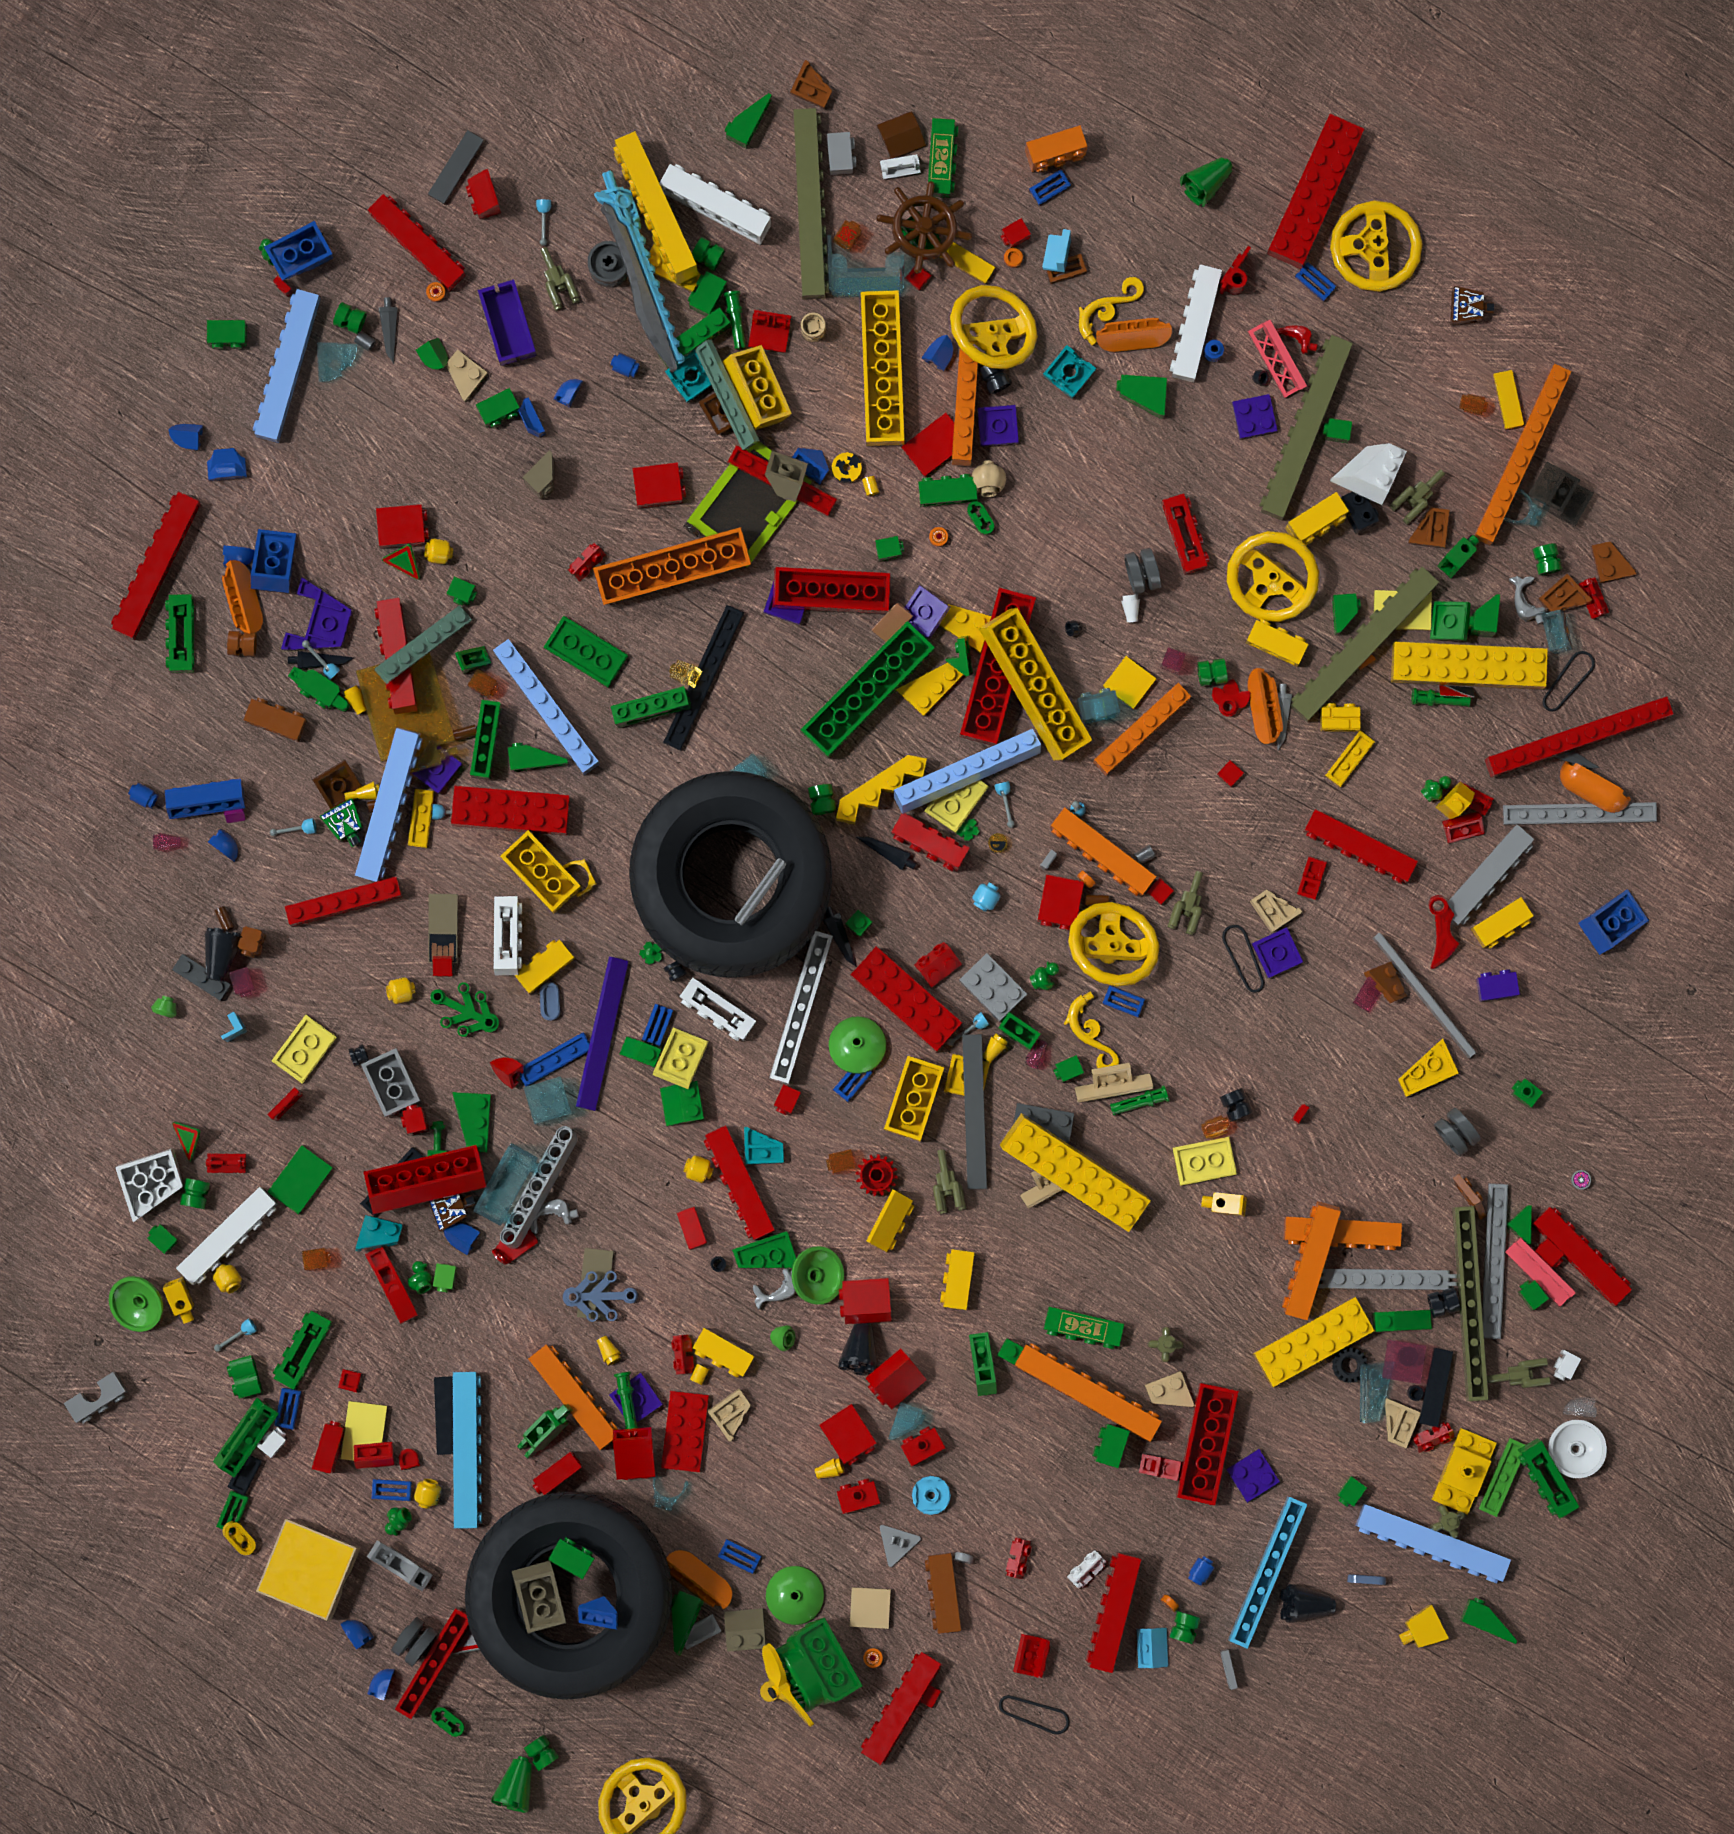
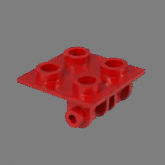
(769, 330)

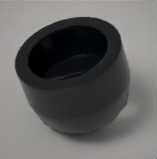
(1264, 377)
(1072, 628)
(720, 1266)
(1417, 1395)

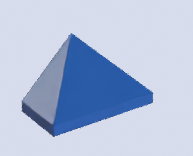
(817, 466)
(598, 1613)

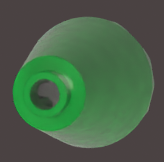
(1206, 180)
(515, 1786)

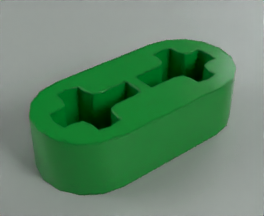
(984, 515)
(444, 1725)

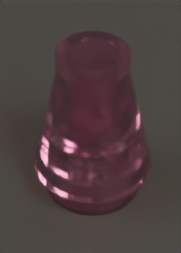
(165, 842)
(1036, 1055)

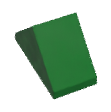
(472, 659)
(1521, 1224)

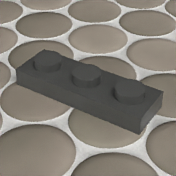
(197, 975)

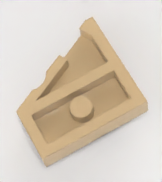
(465, 374)
(1273, 910)
(1170, 1391)
(730, 1413)
(1400, 1422)

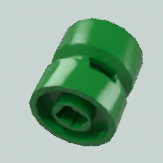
(708, 254)
(349, 318)
(1547, 559)
(1212, 672)
(822, 799)
(195, 1193)
(1185, 1627)
(541, 1752)

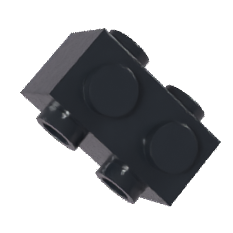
(1360, 514)

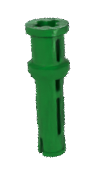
(734, 309)
(1431, 697)
(1149, 1098)
(625, 1392)

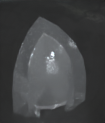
(1581, 1407)

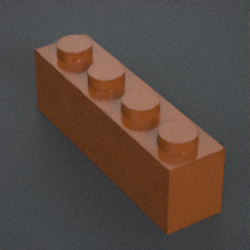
(944, 1593)

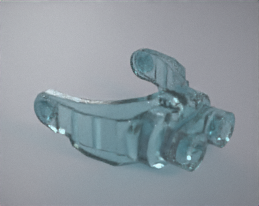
(1533, 512)
(665, 1501)

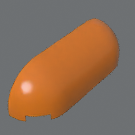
(1133, 334)
(241, 598)
(1264, 706)
(1593, 788)
(699, 1578)

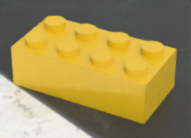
(757, 387)
(540, 871)
(913, 1098)

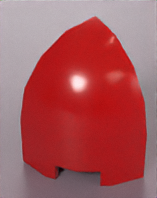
(507, 1070)

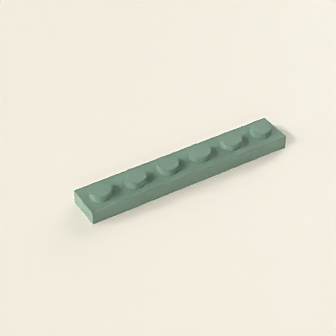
(727, 394)
(423, 644)

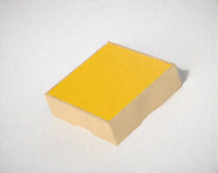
(308, 1569)

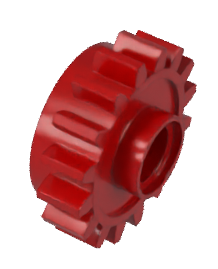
(876, 1164)

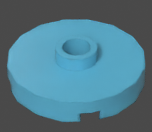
(927, 1485)

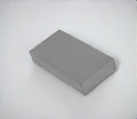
(702, 1630)
(1228, 1668)

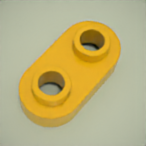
(238, 1537)

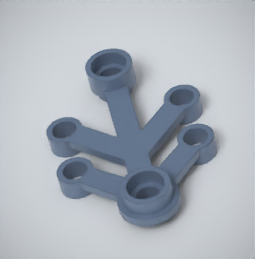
(596, 1296)

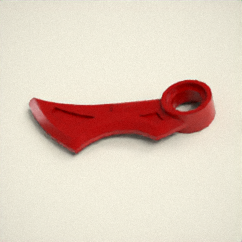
(1444, 940)

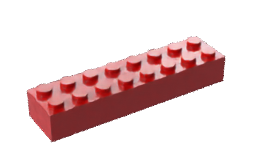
(1315, 191)
(990, 687)

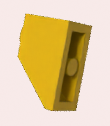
(1456, 801)

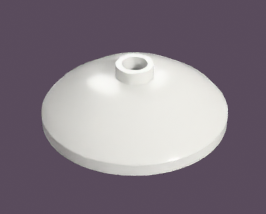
(1591, 1448)

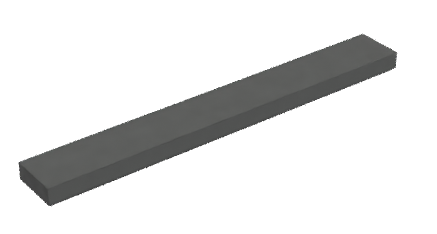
(974, 1111)

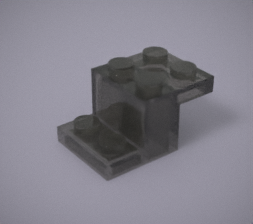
(1560, 494)

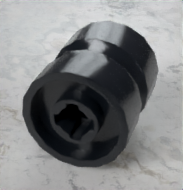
(996, 379)
(1236, 1104)
(1443, 1302)

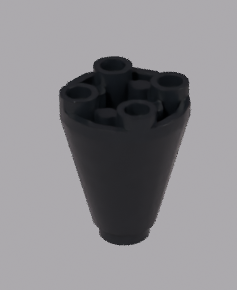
(220, 952)
(859, 1350)
(1304, 1604)

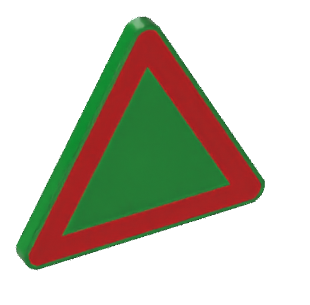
(404, 561)
(188, 1138)

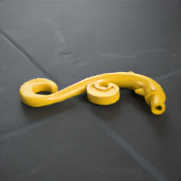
(1106, 302)
(1088, 1038)

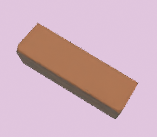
(892, 622)

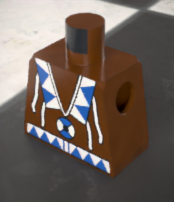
(1468, 306)
(450, 1210)

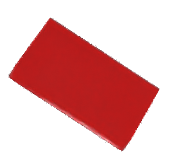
(1463, 827)
(691, 1228)
(373, 1455)

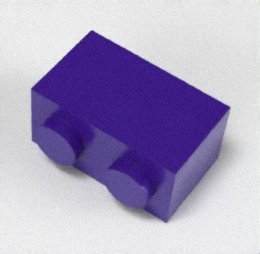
(1497, 986)

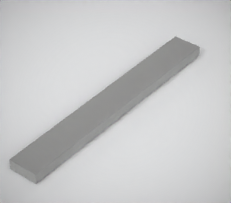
(1576, 814)
(1424, 995)
(1494, 1260)

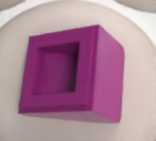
(234, 815)

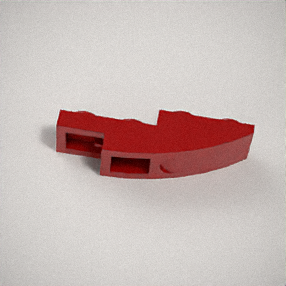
(391, 1285)

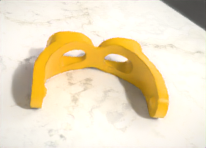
(591, 883)

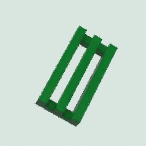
(239, 1496)

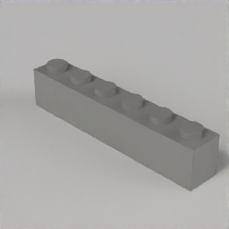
(1488, 873)

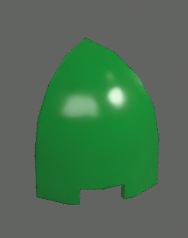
(433, 354)

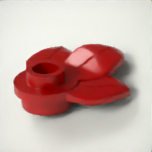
(1230, 695)

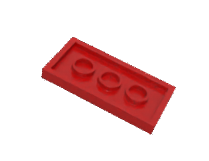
(684, 1431)

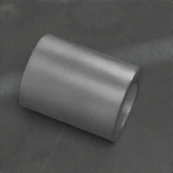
(364, 341)
(1144, 855)

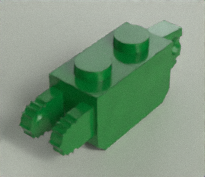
(320, 688)
(545, 1429)

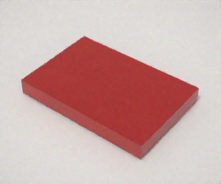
(931, 445)

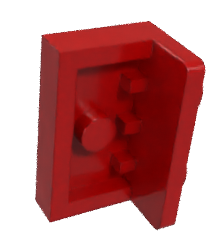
(937, 964)
(1032, 1656)

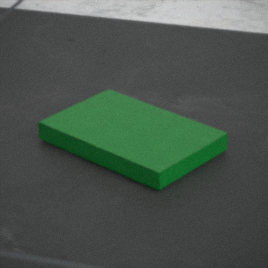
(300, 1179)

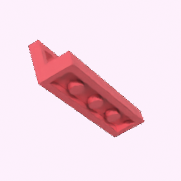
(1283, 355)
(1539, 1271)

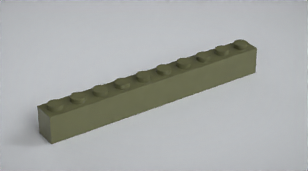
(809, 204)
(1306, 427)
(1364, 644)
(1470, 1303)

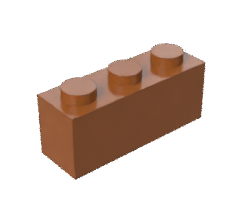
(275, 719)

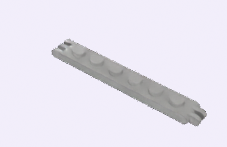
(1387, 1279)

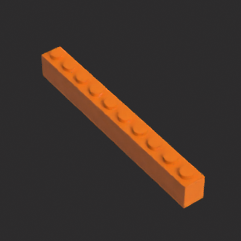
(1522, 454)

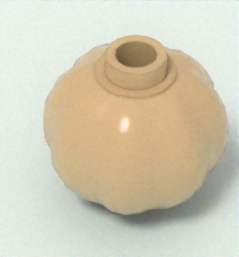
(989, 479)

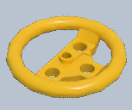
(1378, 276)
(992, 332)
(1253, 599)
(1113, 946)
(646, 1803)

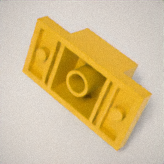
(1464, 1471)

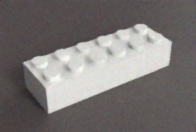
(715, 204)

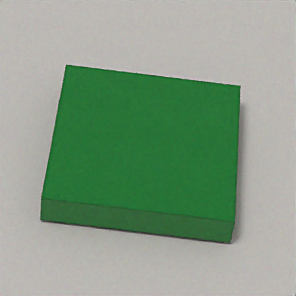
(1450, 621)

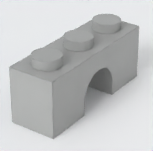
(111, 1390)

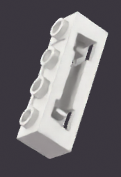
(507, 965)
(743, 1027)

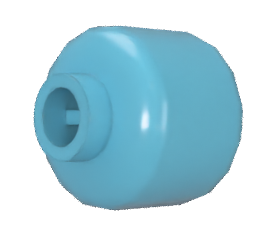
(986, 896)

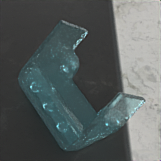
(853, 281)
(505, 1184)

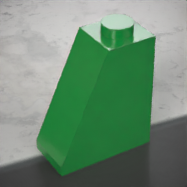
(1144, 392)

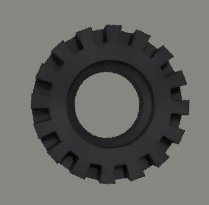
(1338, 1361)

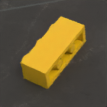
(1277, 642)
(1502, 923)
(544, 966)
(957, 1279)
(722, 1353)

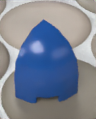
(939, 352)
(568, 392)
(186, 435)
(241, 554)
(225, 844)
(461, 1237)
(356, 1632)
(380, 1684)

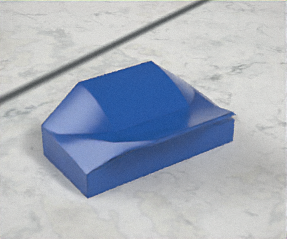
(531, 419)
(226, 465)

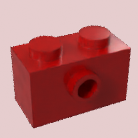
(414, 1120)
(922, 1446)
(858, 1496)

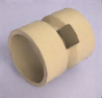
(813, 327)

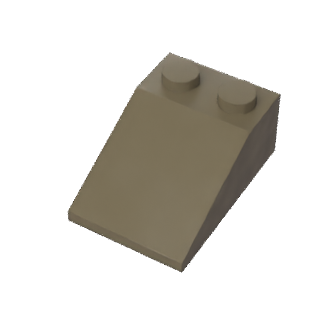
(538, 1596)

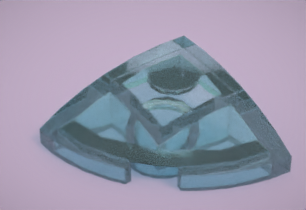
(334, 359)

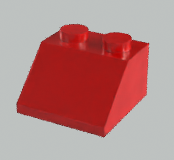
(483, 194)

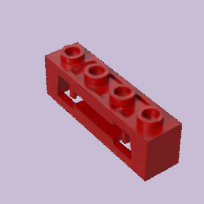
(1195, 563)

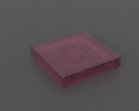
(1403, 1361)

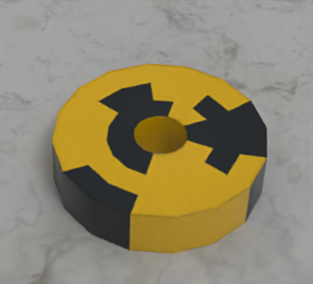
(846, 459)

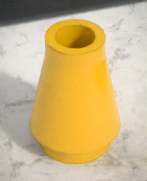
(355, 699)
(994, 1047)
(608, 1351)
(830, 1469)

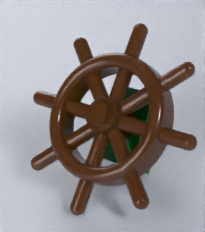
(919, 230)

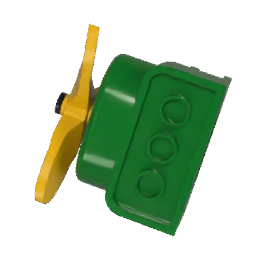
(808, 1670)

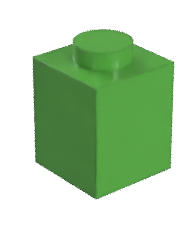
(444, 1277)

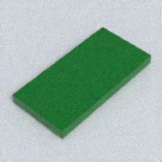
(585, 651)

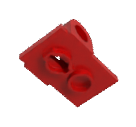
(1235, 274)

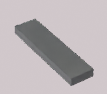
(455, 167)

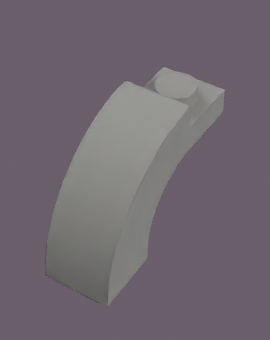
(400, 1565)

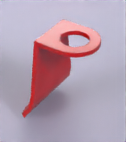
(507, 1254)

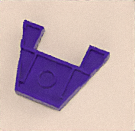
(327, 622)

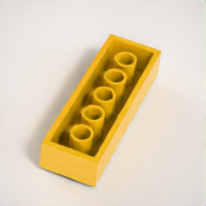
(1313, 1342)

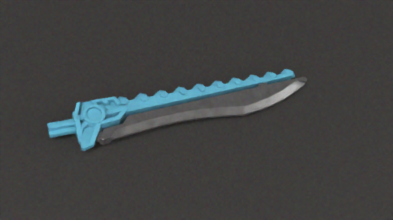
(648, 301)

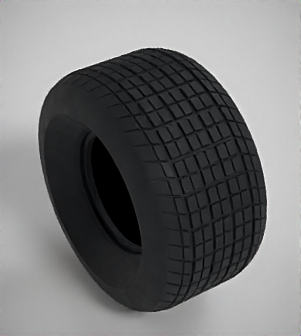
(720, 804)
(553, 1666)

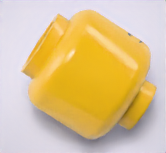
(438, 551)
(400, 990)
(698, 1169)
(227, 1278)
(427, 1493)

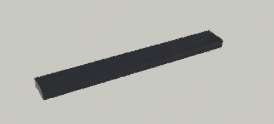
(709, 666)

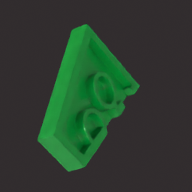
(474, 1118)
(766, 1253)

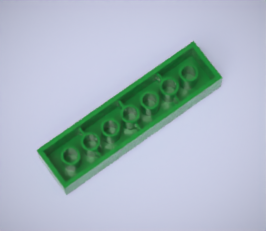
(867, 689)

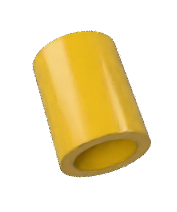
(870, 486)
(699, 1374)

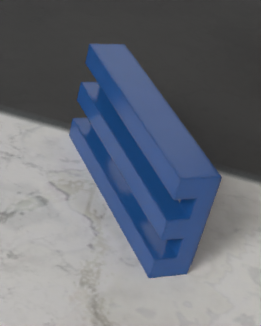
(1036, 195)
(1303, 271)
(1125, 1010)
(651, 1040)
(842, 1093)
(295, 1409)
(408, 1490)
(725, 1549)

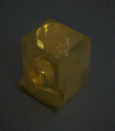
(685, 673)

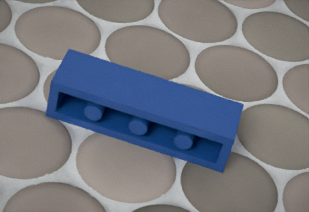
(205, 798)

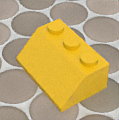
(890, 1221)

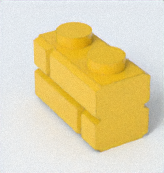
(1340, 718)

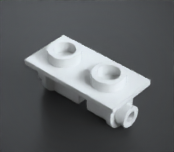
(900, 166)
(1079, 1574)

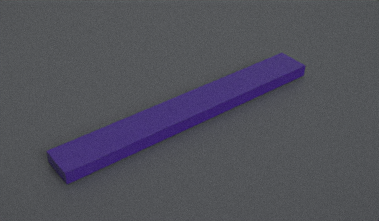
(602, 1033)

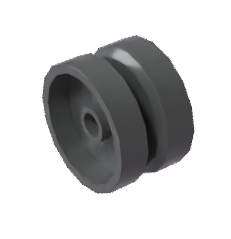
(605, 275)
(1142, 571)
(1457, 1132)
(414, 1641)

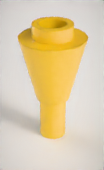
(368, 791)

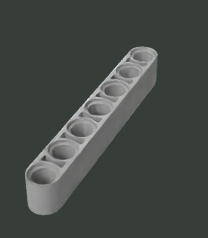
(538, 1197)

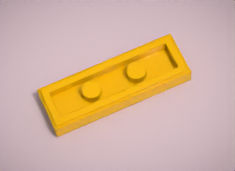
(970, 263)
(1508, 399)
(1349, 758)
(421, 818)

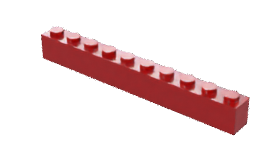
(1578, 737)

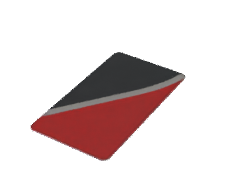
(1456, 691)

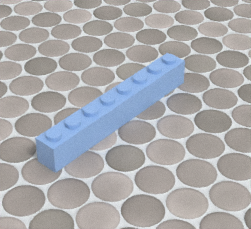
(287, 365)
(546, 707)
(967, 771)
(388, 804)
(1432, 1542)

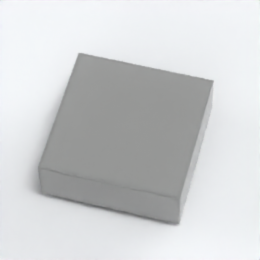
(1048, 860)

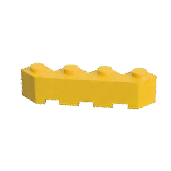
(888, 780)

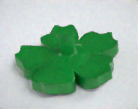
(968, 830)
(650, 953)

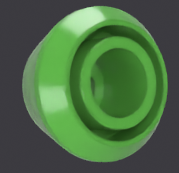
(165, 1007)
(783, 1337)

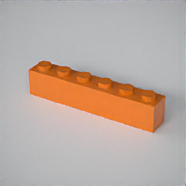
(964, 410)
(1142, 729)
(1103, 852)
(1349, 1233)
(1311, 1261)
(570, 1392)

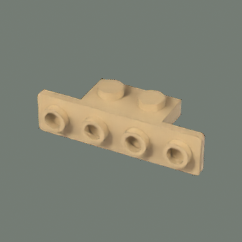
(1112, 1082)
(1042, 1191)

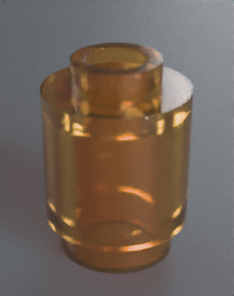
(1473, 404)
(1215, 1127)

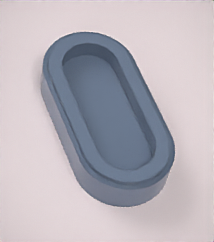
(549, 1001)
(1366, 1579)

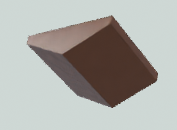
(901, 135)
(715, 414)
(335, 783)

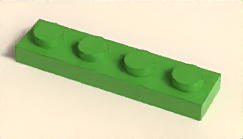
(1501, 1478)

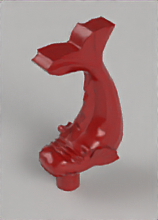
(1301, 334)

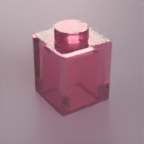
(1172, 661)
(242, 982)

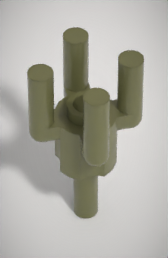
(557, 281)
(1416, 496)
(1188, 906)
(947, 1186)
(1165, 1344)
(1522, 1374)
(1448, 1521)

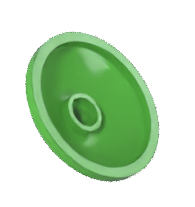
(860, 1057)
(826, 1272)
(130, 1309)
(796, 1580)

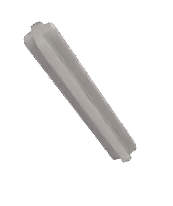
(760, 891)

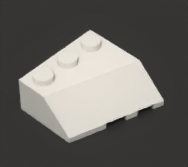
(1371, 471)
(149, 1181)

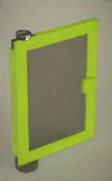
(744, 503)

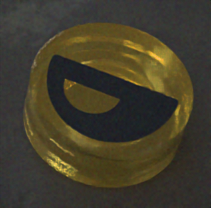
(997, 843)

